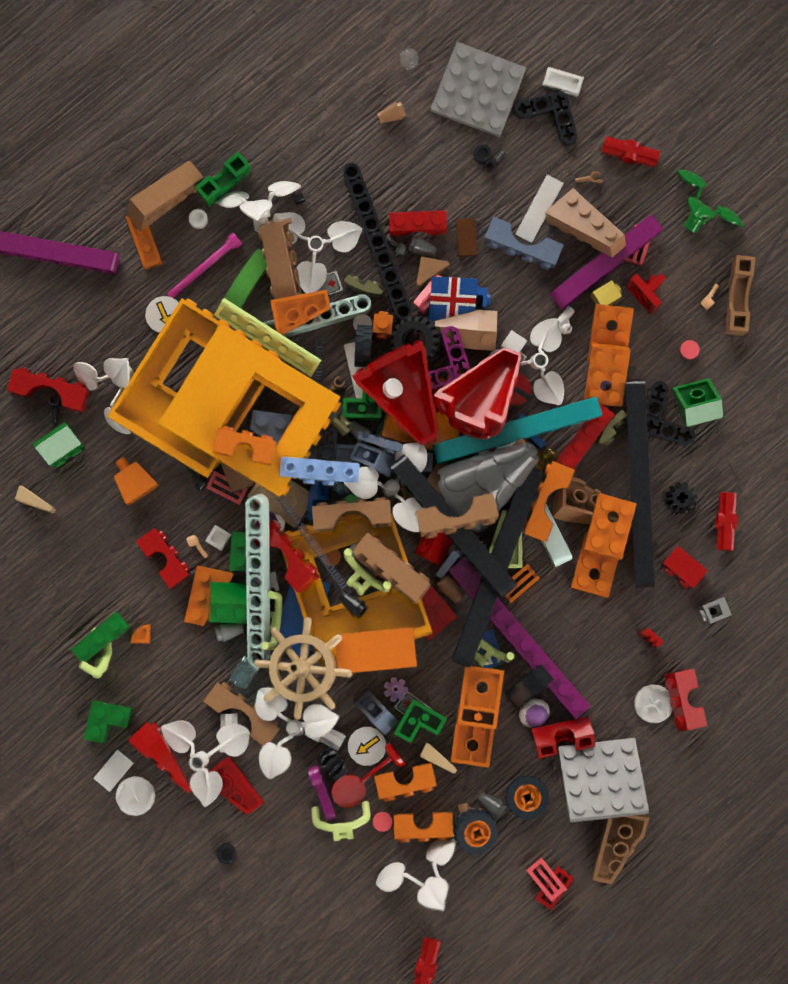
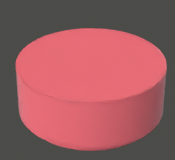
(689, 350)
(382, 821)

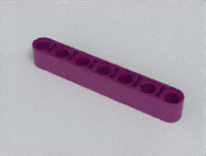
(58, 252)
(604, 264)

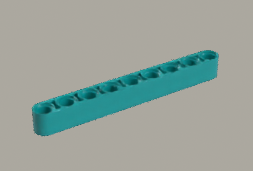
(518, 429)

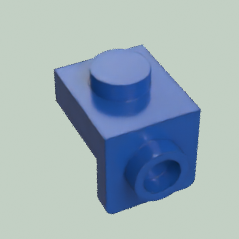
(482, 295)

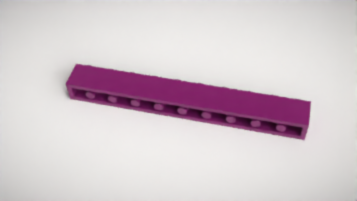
(522, 642)

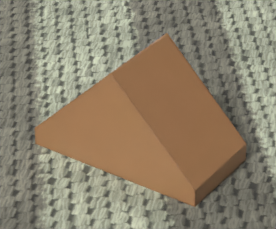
(428, 268)

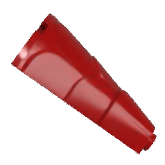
(481, 396)
(415, 407)

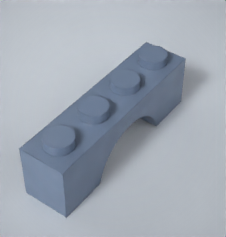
(501, 236)

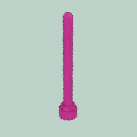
(231, 243)

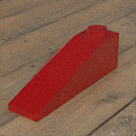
(152, 744)

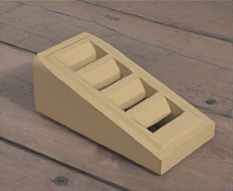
(27, 497)
(432, 755)

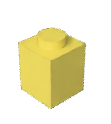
(607, 294)

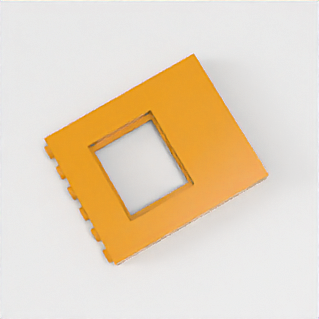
(216, 390)
(145, 401)
(384, 609)

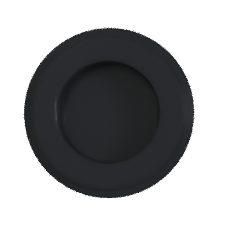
(482, 154)
(226, 853)

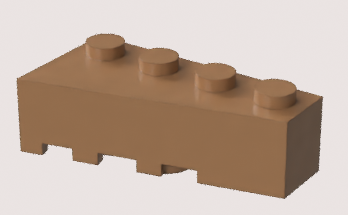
(163, 195)
(579, 218)
(280, 258)
(391, 568)

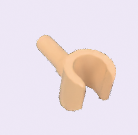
(707, 302)
(192, 541)

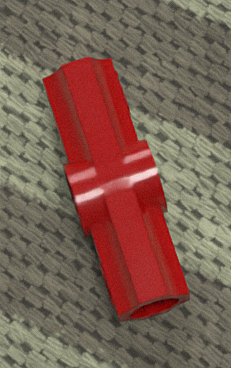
(630, 151)
(726, 521)
(427, 964)

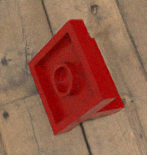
(644, 291)

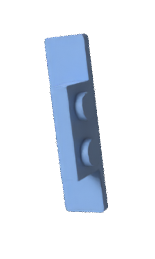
(319, 470)

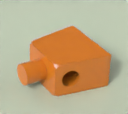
(133, 481)

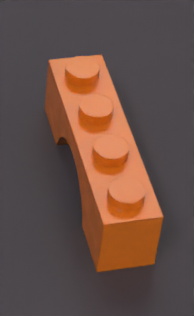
(539, 524)

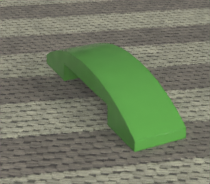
(247, 279)

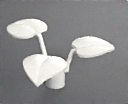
(260, 209)
(343, 236)
(548, 337)
(115, 369)
(367, 486)
(317, 719)
(205, 784)
(435, 888)

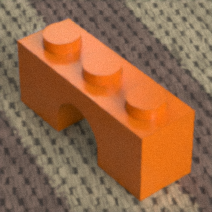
(228, 440)
(422, 780)
(439, 828)

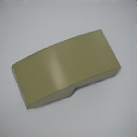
(370, 288)
(341, 424)
(607, 434)

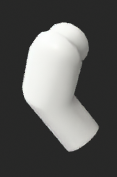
(563, 320)

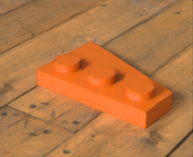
(298, 309)
(199, 598)

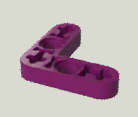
(450, 370)
(318, 781)

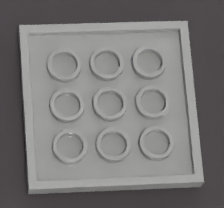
(478, 89)
(603, 780)

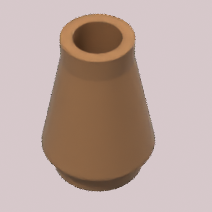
(392, 113)
(449, 587)

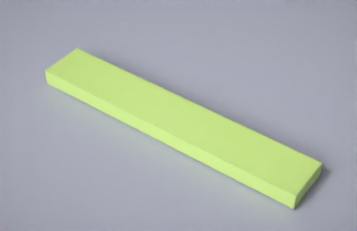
(268, 337)

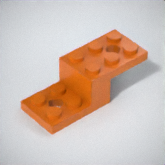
(609, 354)
(603, 545)
(477, 716)

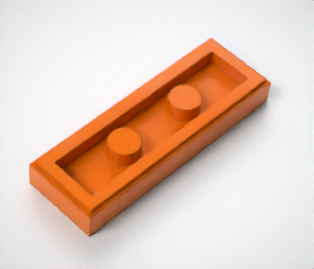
(145, 245)

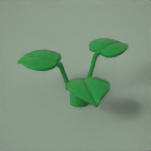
(700, 210)

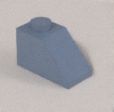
(373, 458)
(376, 712)

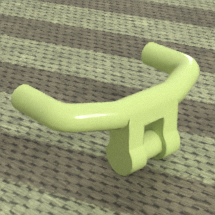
(360, 572)
(276, 619)
(490, 650)
(101, 663)
(341, 830)

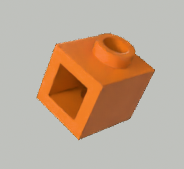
(382, 325)

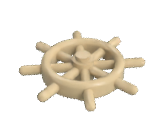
(302, 668)

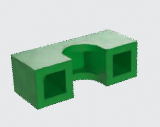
(215, 187)
(100, 637)

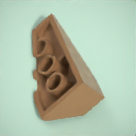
(475, 328)
(577, 503)
(616, 844)

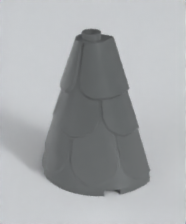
(484, 474)

